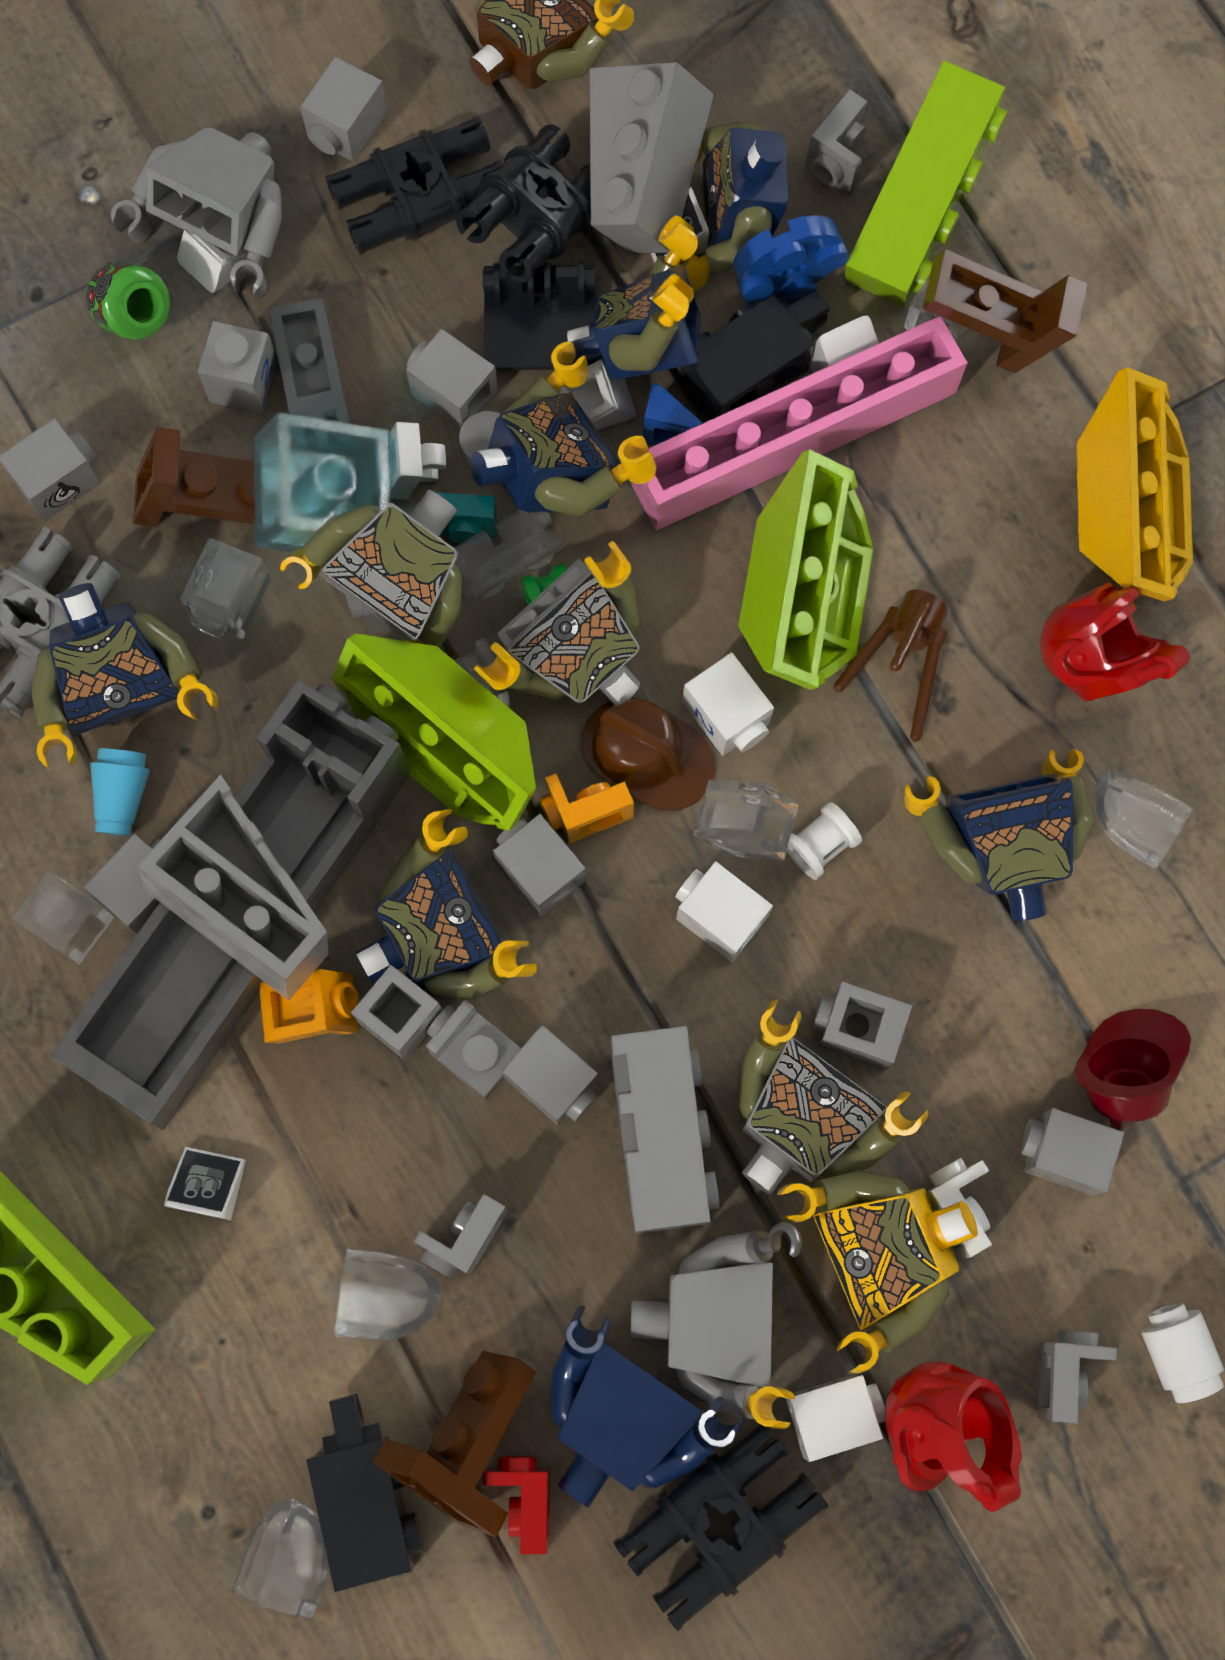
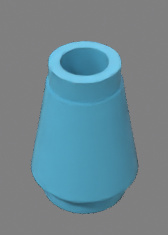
(117, 789)

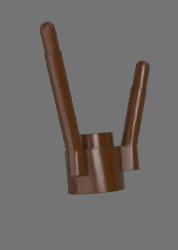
(914, 625)

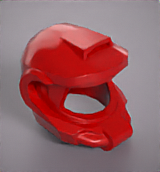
(1098, 649)
(932, 1417)

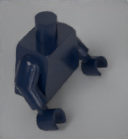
(624, 1419)

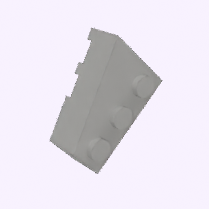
(643, 149)
(235, 893)
(662, 1130)

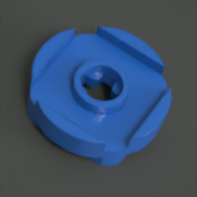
(790, 261)

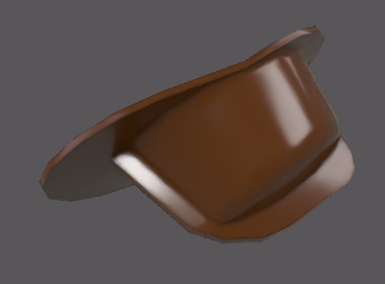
(650, 751)

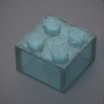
(313, 472)

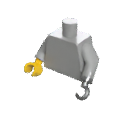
(722, 1322)

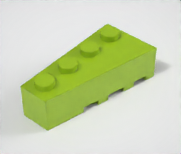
(926, 184)
(58, 1298)

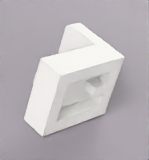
(946, 1192)

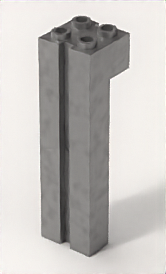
(173, 988)

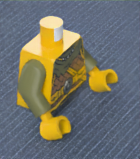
(886, 1252)

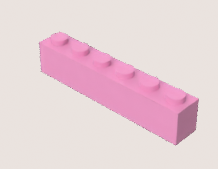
(807, 414)

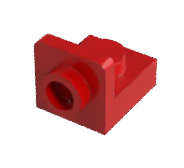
(531, 1512)

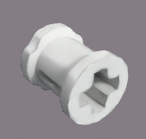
(823, 840)

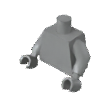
(214, 191)

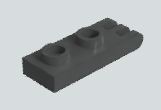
(308, 360)

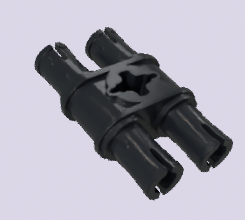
(531, 203)
(411, 208)
(684, 1517)

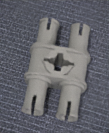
(25, 596)

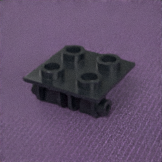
(534, 316)

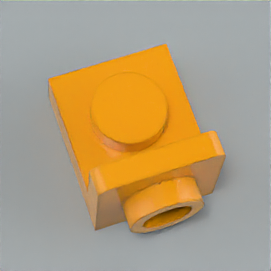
(594, 811)
(315, 1009)

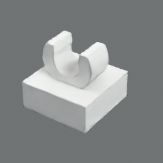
(412, 461)

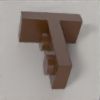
(1005, 309)
(191, 483)
(464, 1444)

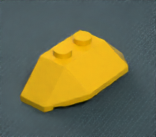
(1136, 488)

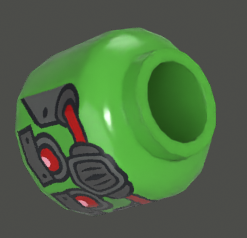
(128, 300)

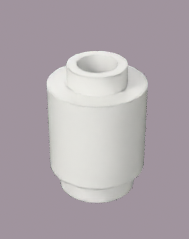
(1183, 1352)

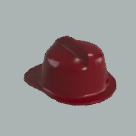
(1133, 1064)

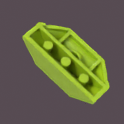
(808, 574)
(449, 725)

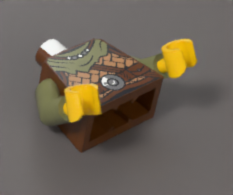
(544, 38)

